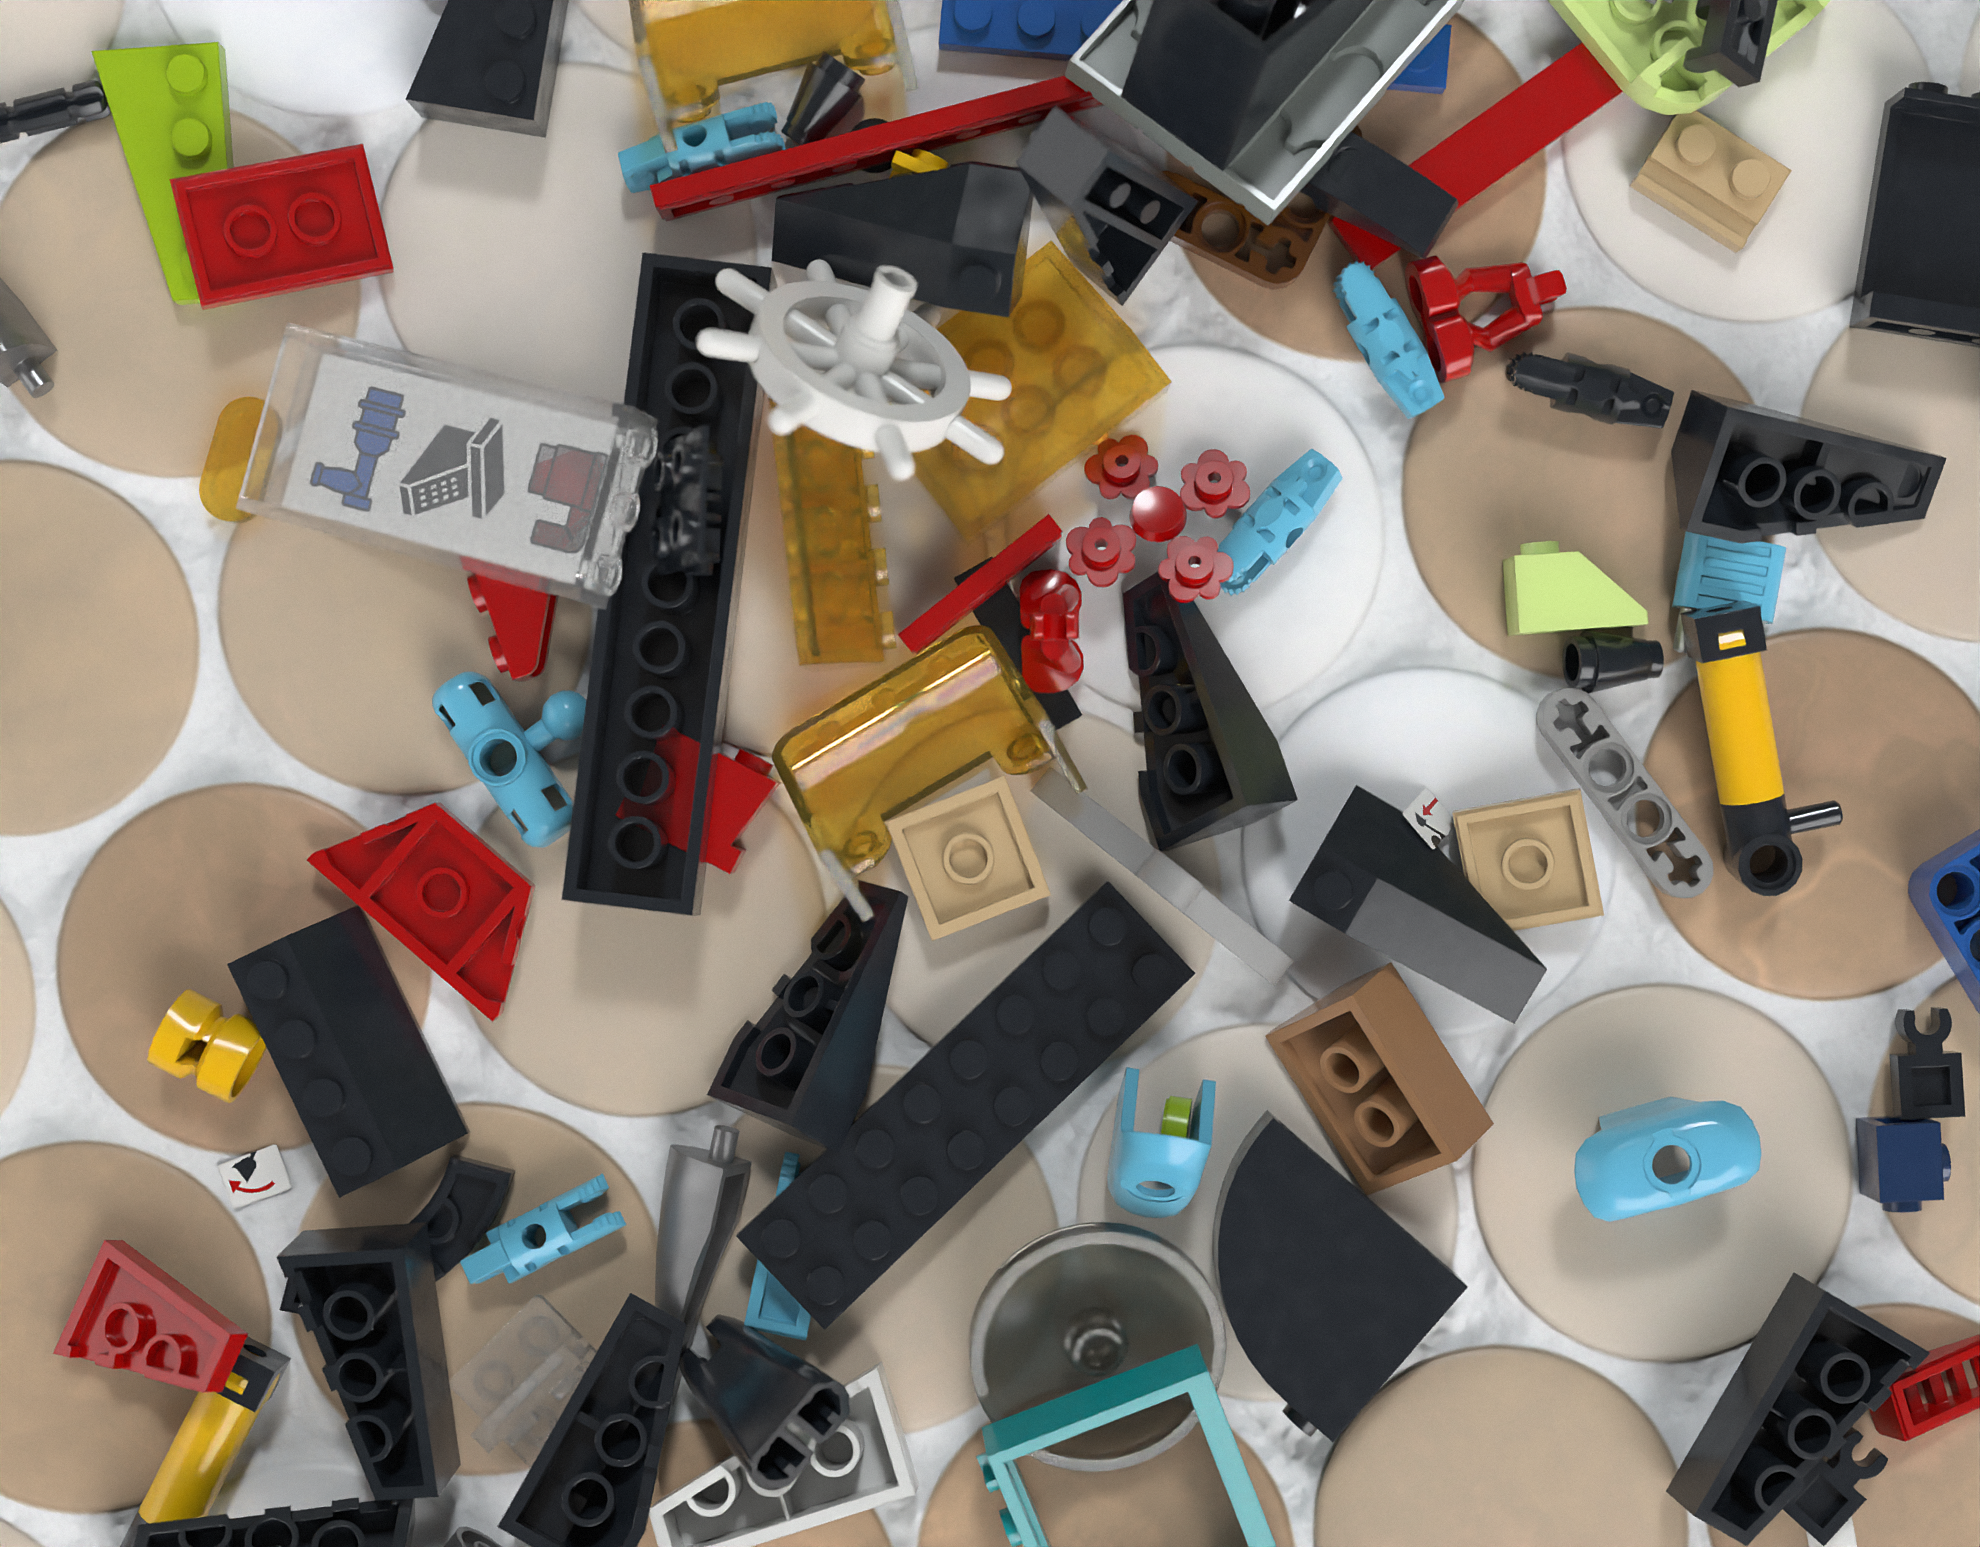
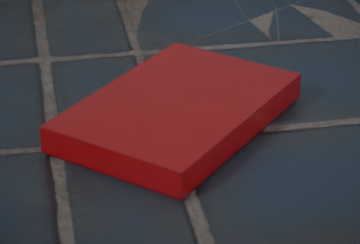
(282, 226)

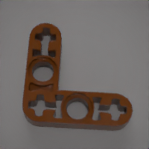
(1287, 229)

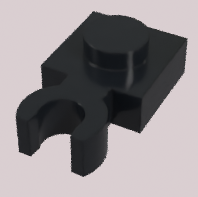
(1926, 1079)
(1829, 1489)

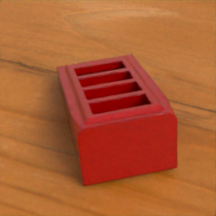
(1905, 1415)

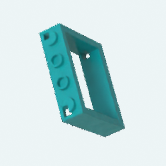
(1104, 1403)

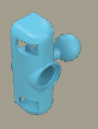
(484, 727)

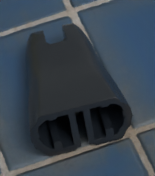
(755, 1392)

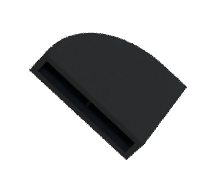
(1319, 1279)

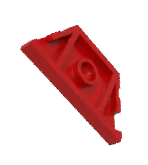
(440, 897)

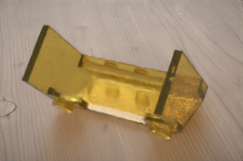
(703, 44)
(908, 740)

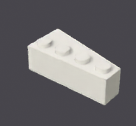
(849, 1473)

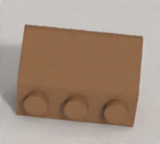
(1380, 1081)

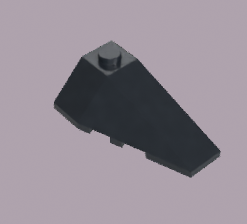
(948, 228)
(1204, 737)
(818, 1040)

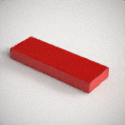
(981, 585)

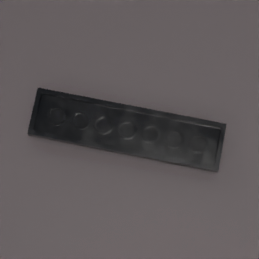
(965, 1104)

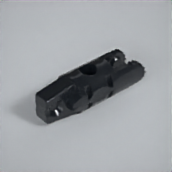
(1593, 389)

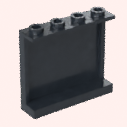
(1923, 220)

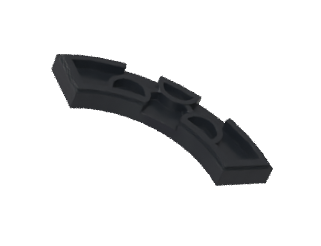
(455, 1215)

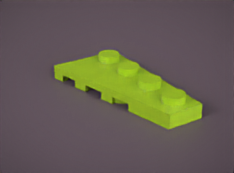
(171, 125)

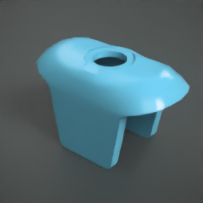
(1158, 1157)
(1616, 1163)

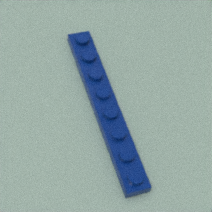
(1062, 26)

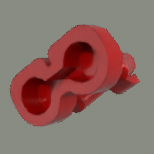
(1448, 335)
(1051, 612)

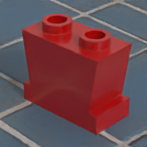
(738, 796)

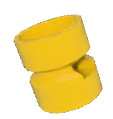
(208, 1045)

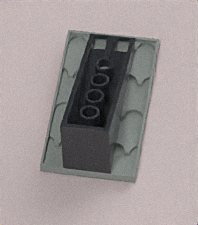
(1253, 85)

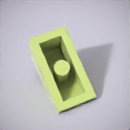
(1563, 593)

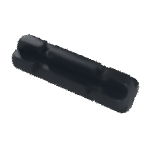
(52, 110)

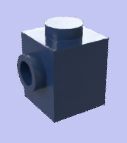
(1901, 1162)

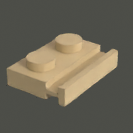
(1710, 178)

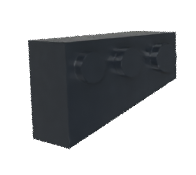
(1102, 201)

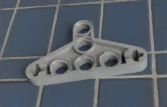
(1162, 876)

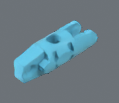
(702, 147)
(1387, 340)
(1278, 518)
(514, 1244)

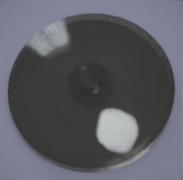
(1084, 1311)

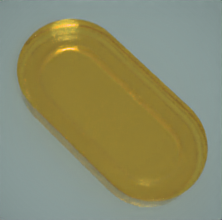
(229, 459)

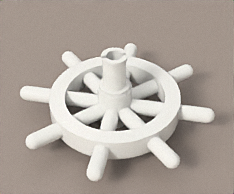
(866, 359)

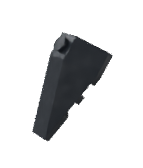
(1774, 473)
(1415, 907)
(606, 1448)

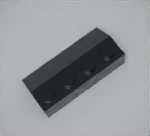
(348, 1049)

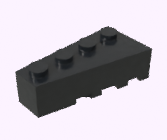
(492, 65)
(382, 1341)
(340, 1525)

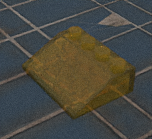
(1073, 386)
(832, 551)

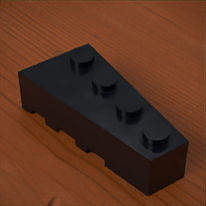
(1788, 1407)

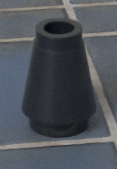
(822, 99)
(1609, 660)

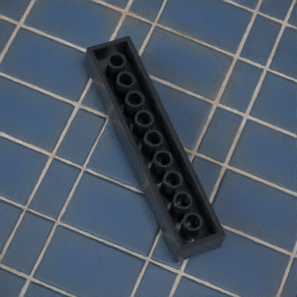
(668, 637)

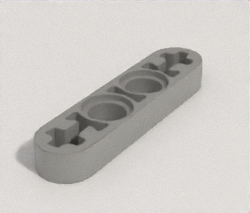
(1632, 786)

